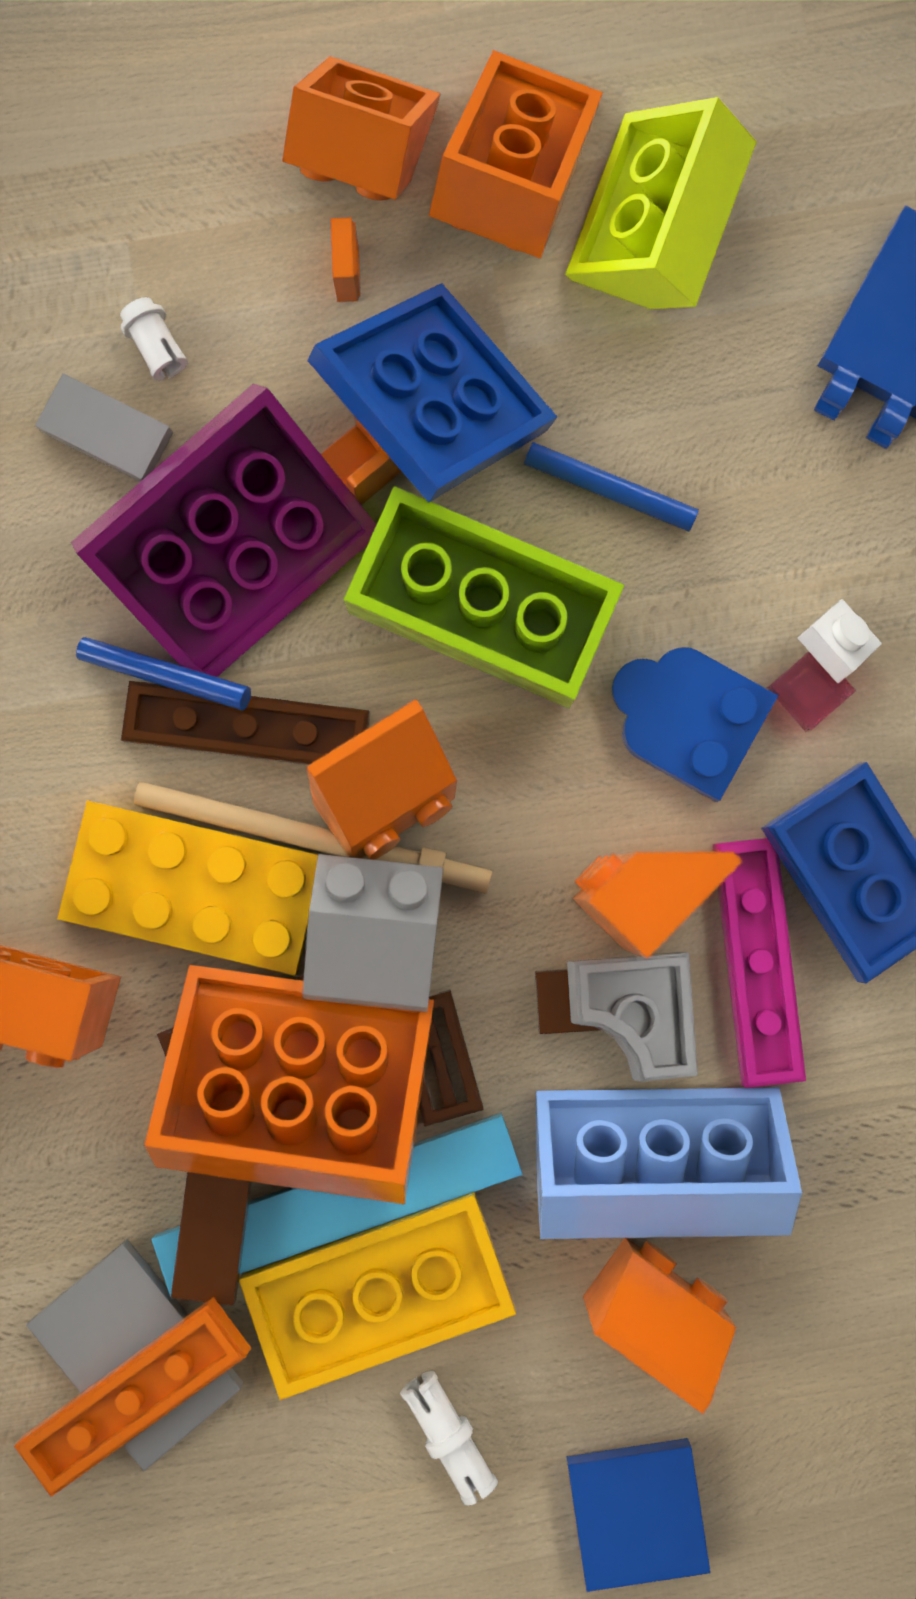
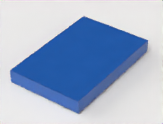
(853, 869)

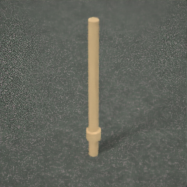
(298, 833)

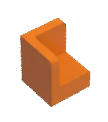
(360, 463)

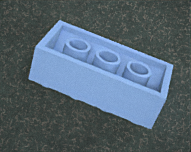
(664, 1163)

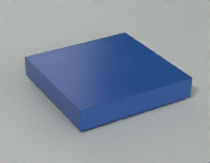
(638, 1514)

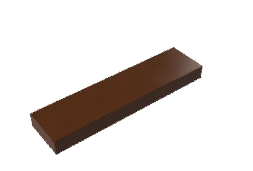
(262, 731)

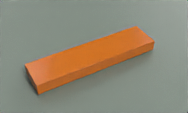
(133, 1396)

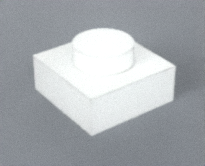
(839, 641)

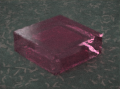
(809, 691)

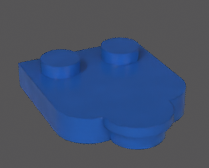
(690, 717)

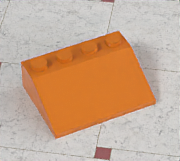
(289, 1088)

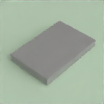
(107, 1321)

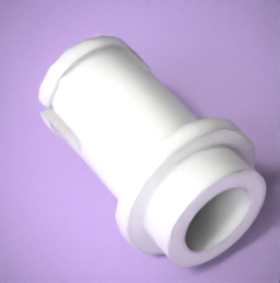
(147, 327)

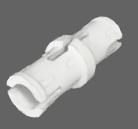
(449, 1438)

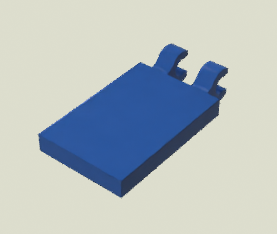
(878, 338)

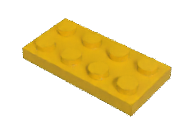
(190, 888)
(376, 1295)

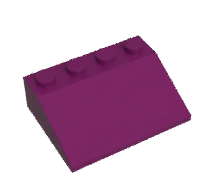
(227, 534)

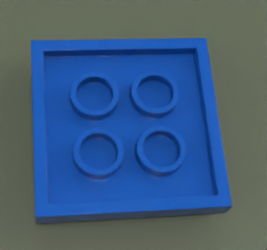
(432, 390)

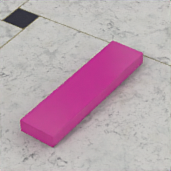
(760, 967)

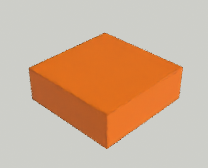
(345, 259)

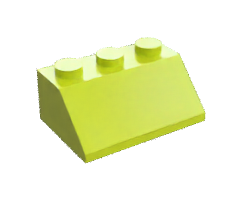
(663, 204)

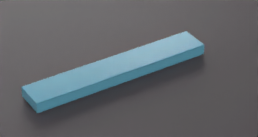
(305, 1219)

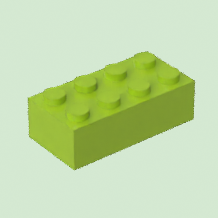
(482, 597)

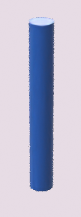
(611, 486)
(164, 673)

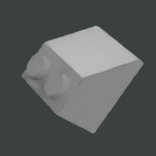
(372, 933)

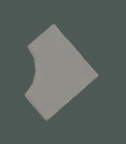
(642, 1007)

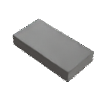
(104, 428)

